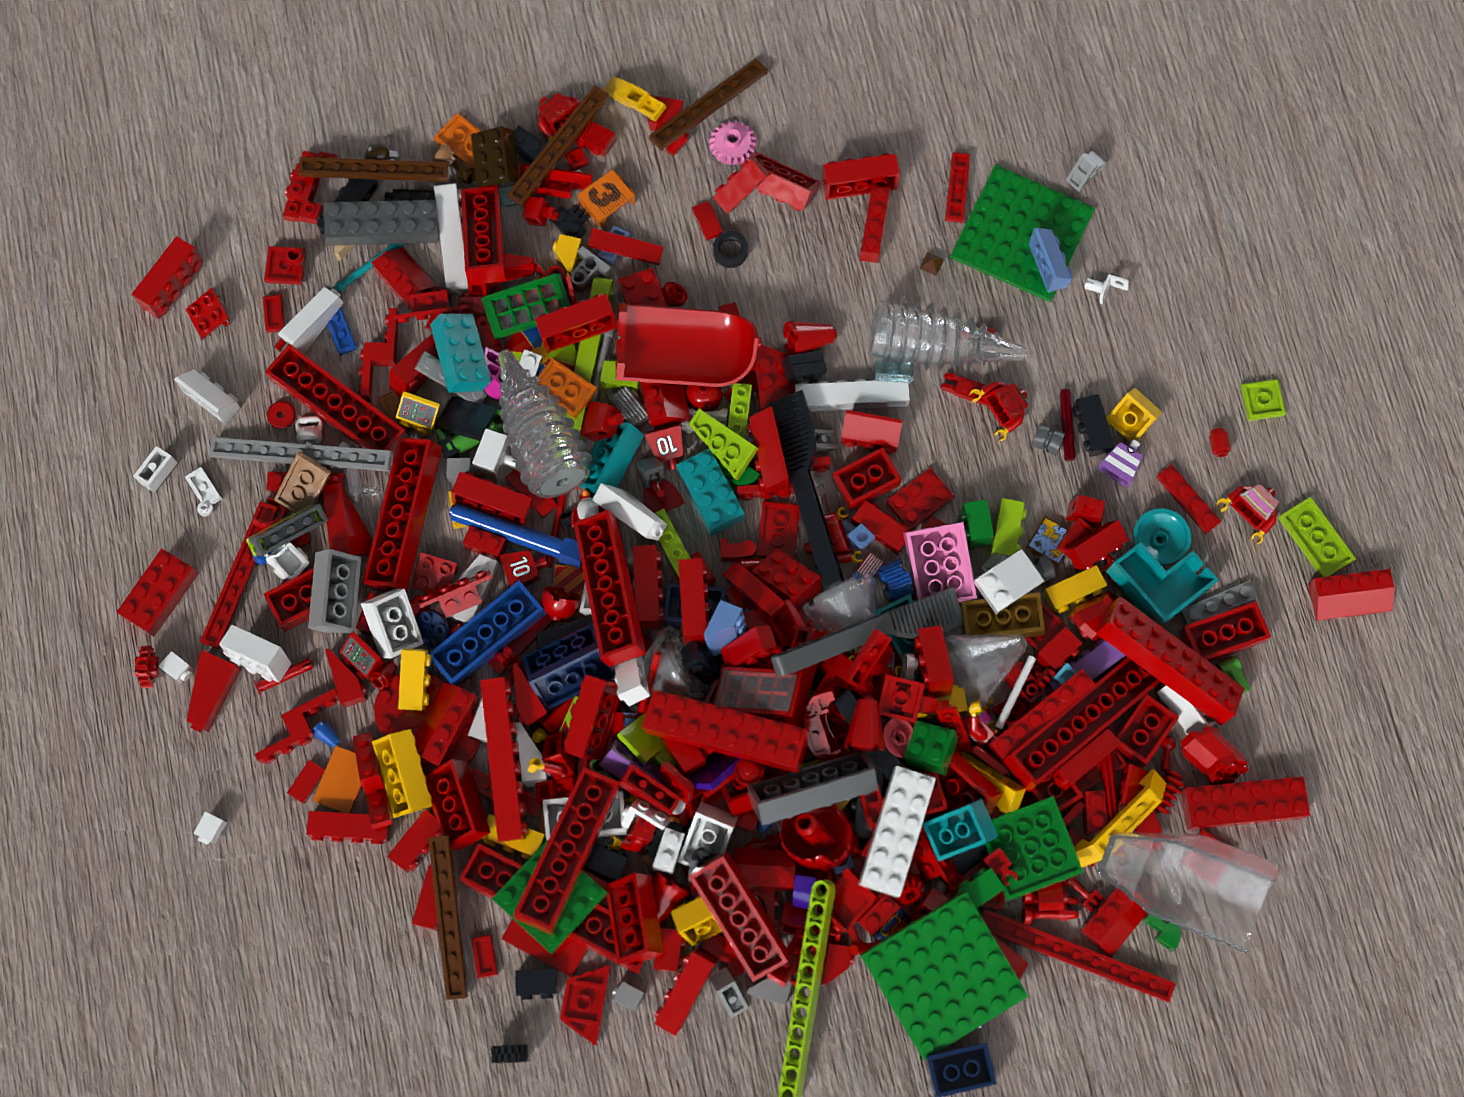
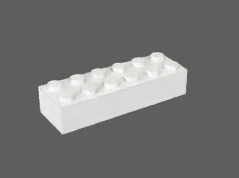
(896, 831)

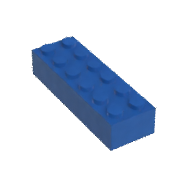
(487, 634)

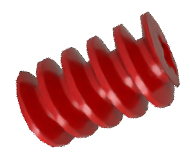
(1172, 781)

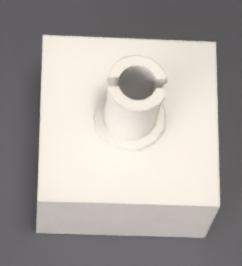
(492, 455)

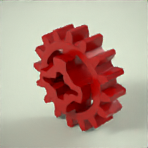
(146, 667)

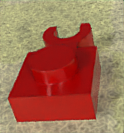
(1000, 865)

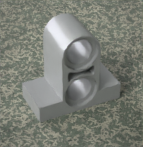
(1085, 169)
(588, 275)

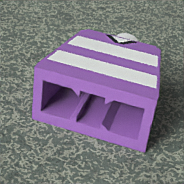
(1122, 463)

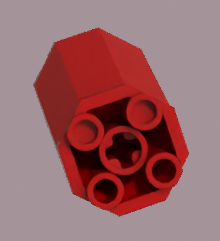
(1089, 615)
(1213, 756)

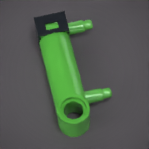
(459, 444)

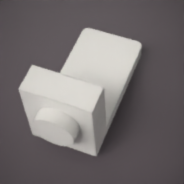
(645, 811)

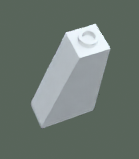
(311, 320)
(630, 511)
(480, 563)

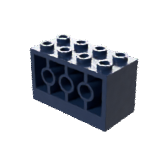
(561, 666)

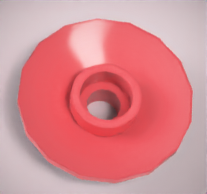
(897, 736)

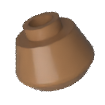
(444, 154)

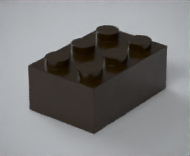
(495, 157)

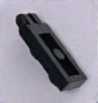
(409, 195)

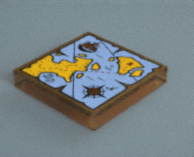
(1046, 540)

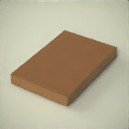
(302, 483)

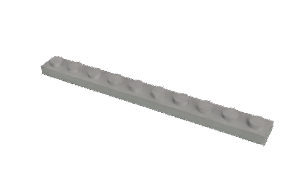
(286, 452)

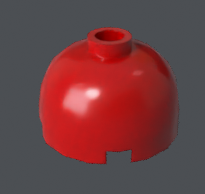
(703, 397)
(559, 603)

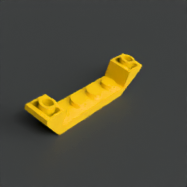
(1126, 820)

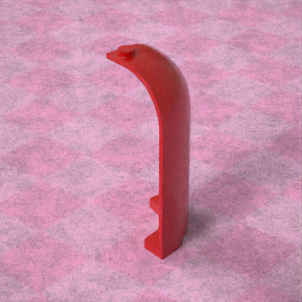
(684, 346)

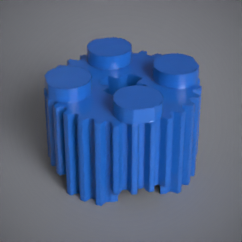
(895, 579)

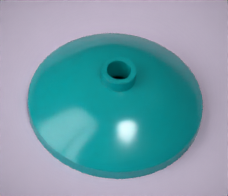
(1167, 526)

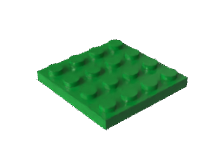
(1036, 847)
(583, 900)

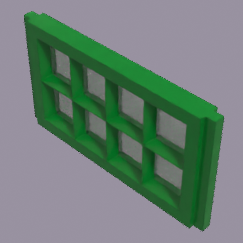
(518, 306)

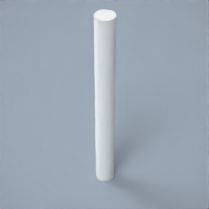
(1015, 692)

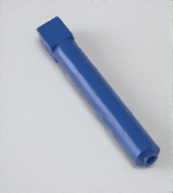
(565, 550)

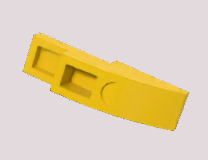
(634, 97)

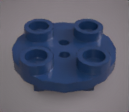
(432, 628)

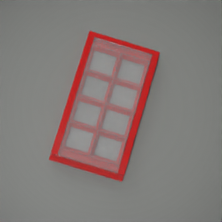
(759, 692)

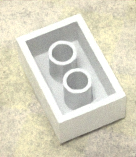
(392, 623)
(255, 654)
(708, 832)

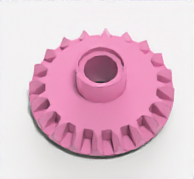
(732, 152)

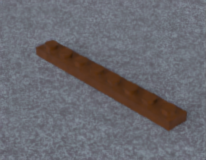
(708, 104)
(558, 146)
(373, 169)
(448, 917)

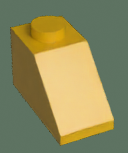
(566, 252)

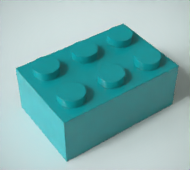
(960, 830)

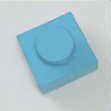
(1064, 674)

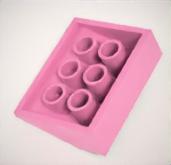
(940, 561)

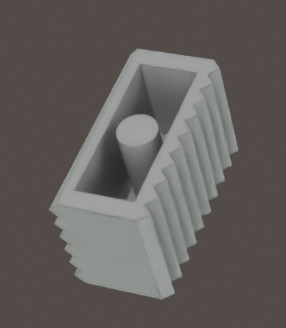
(631, 409)

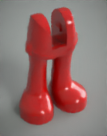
(1029, 914)

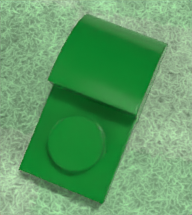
(748, 477)
(1168, 933)

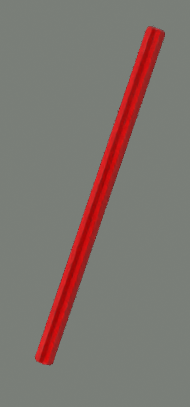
(1109, 781)

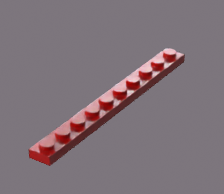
(1078, 956)

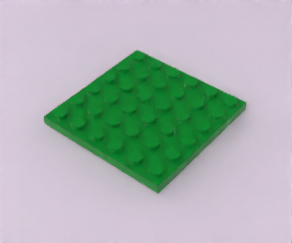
(1002, 225)
(944, 975)

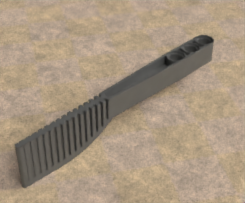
(903, 622)

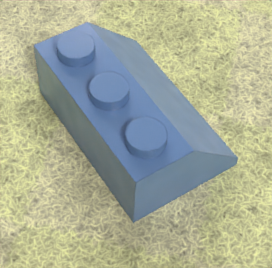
(1049, 259)
(724, 627)

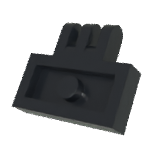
(570, 222)

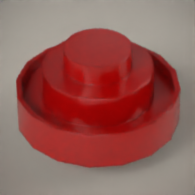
(674, 294)
(748, 772)

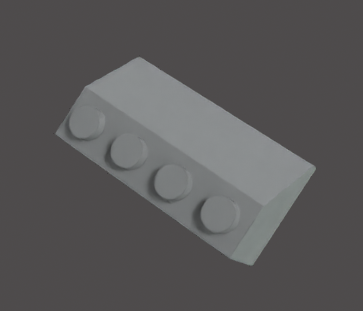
(334, 592)

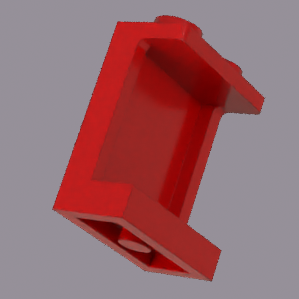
(850, 901)

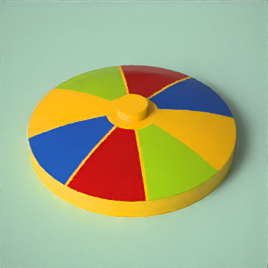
(532, 341)

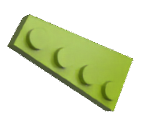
(727, 445)

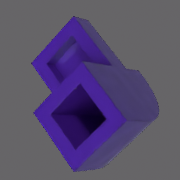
(802, 891)

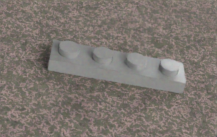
(432, 368)
(1219, 603)

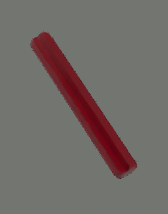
(1067, 425)

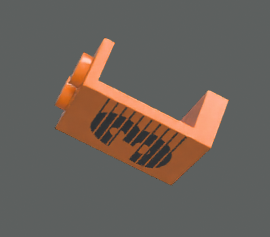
(606, 197)

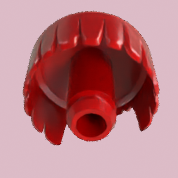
(819, 838)

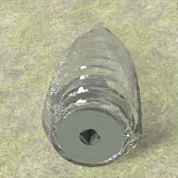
(934, 338)
(540, 433)

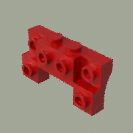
(302, 193)
(873, 802)

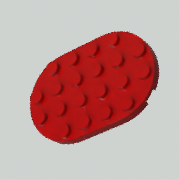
(394, 720)

